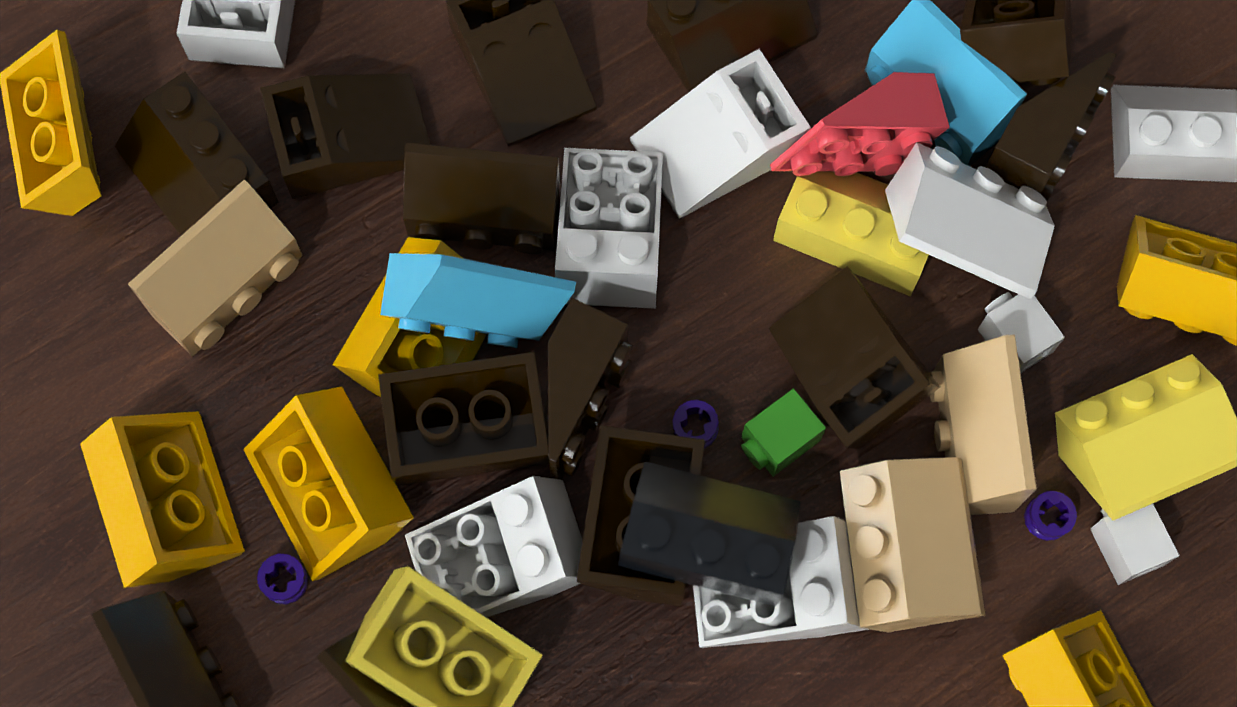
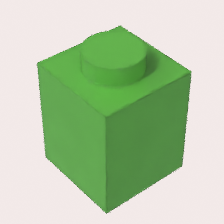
(781, 433)

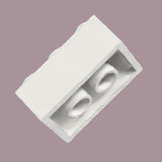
(1174, 133)
(971, 218)

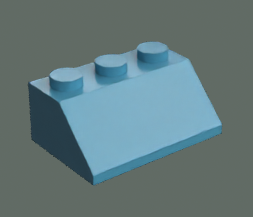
(973, 90)
(471, 298)

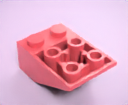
(872, 129)

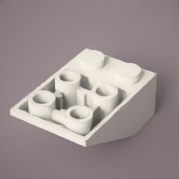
(236, 31)
(722, 133)
(610, 226)
(503, 547)
(815, 602)

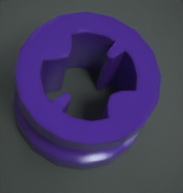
(704, 410)
(1048, 500)
(270, 569)

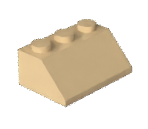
(217, 269)
(986, 423)
(911, 543)

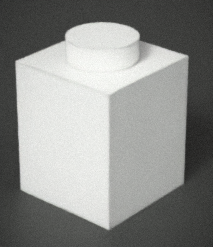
(1028, 321)
(1134, 543)

